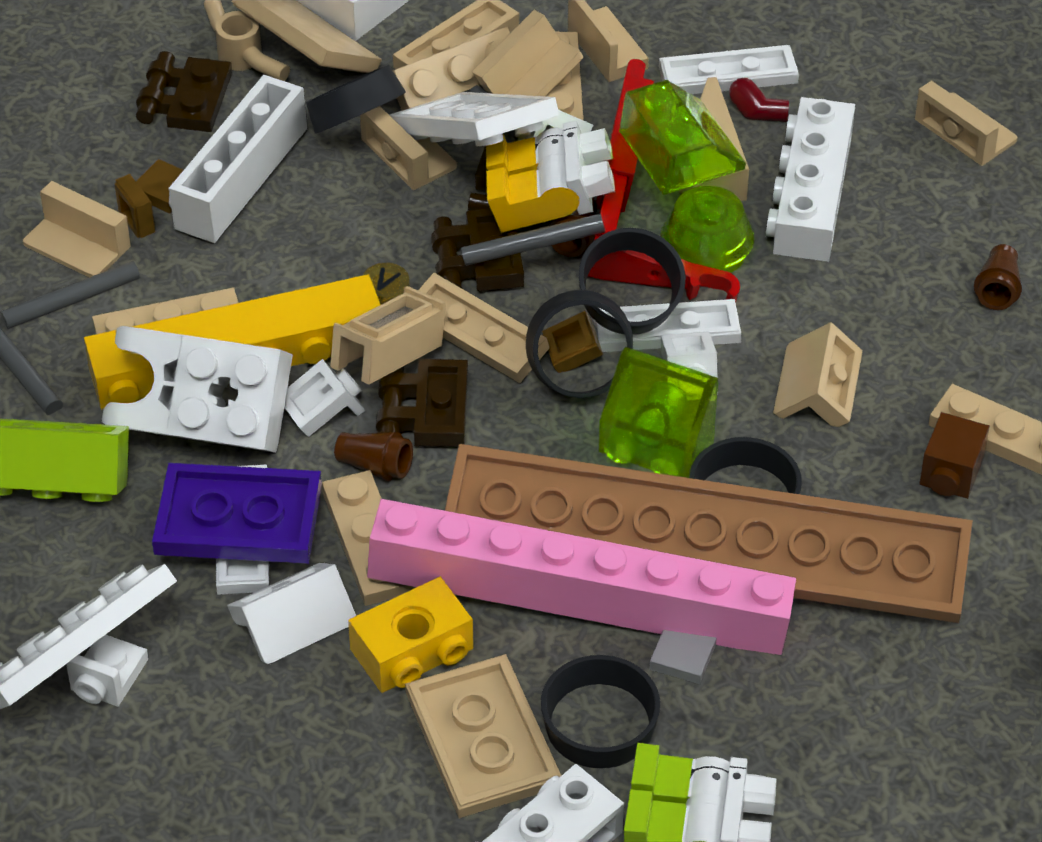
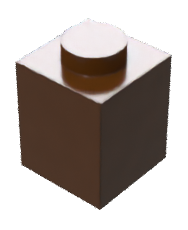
(954, 455)

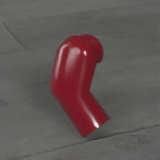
(754, 104)

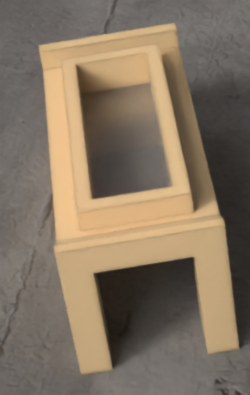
(390, 334)

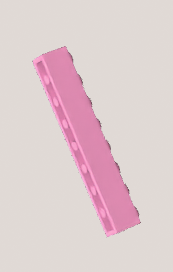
(580, 576)

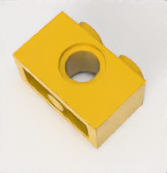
(411, 635)

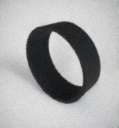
(354, 98)
(640, 241)
(552, 307)
(748, 452)
(604, 671)

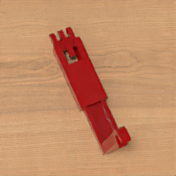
(633, 265)

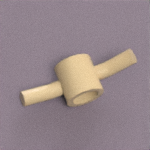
(240, 41)

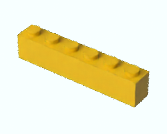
(288, 321)

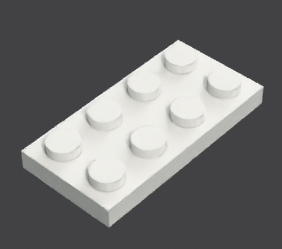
(476, 117)
(81, 628)

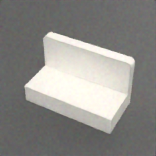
(295, 611)

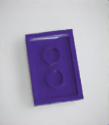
(237, 513)

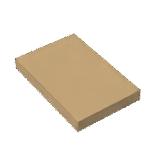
(310, 34)
(482, 735)

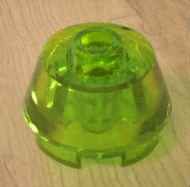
(710, 228)

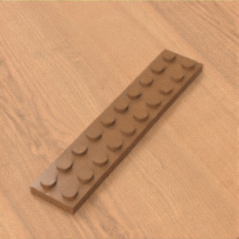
(831, 546)

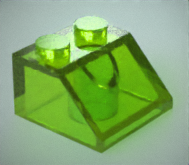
(676, 137)
(657, 414)

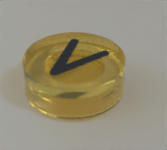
(388, 280)

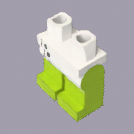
(696, 799)

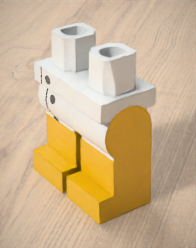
(547, 175)

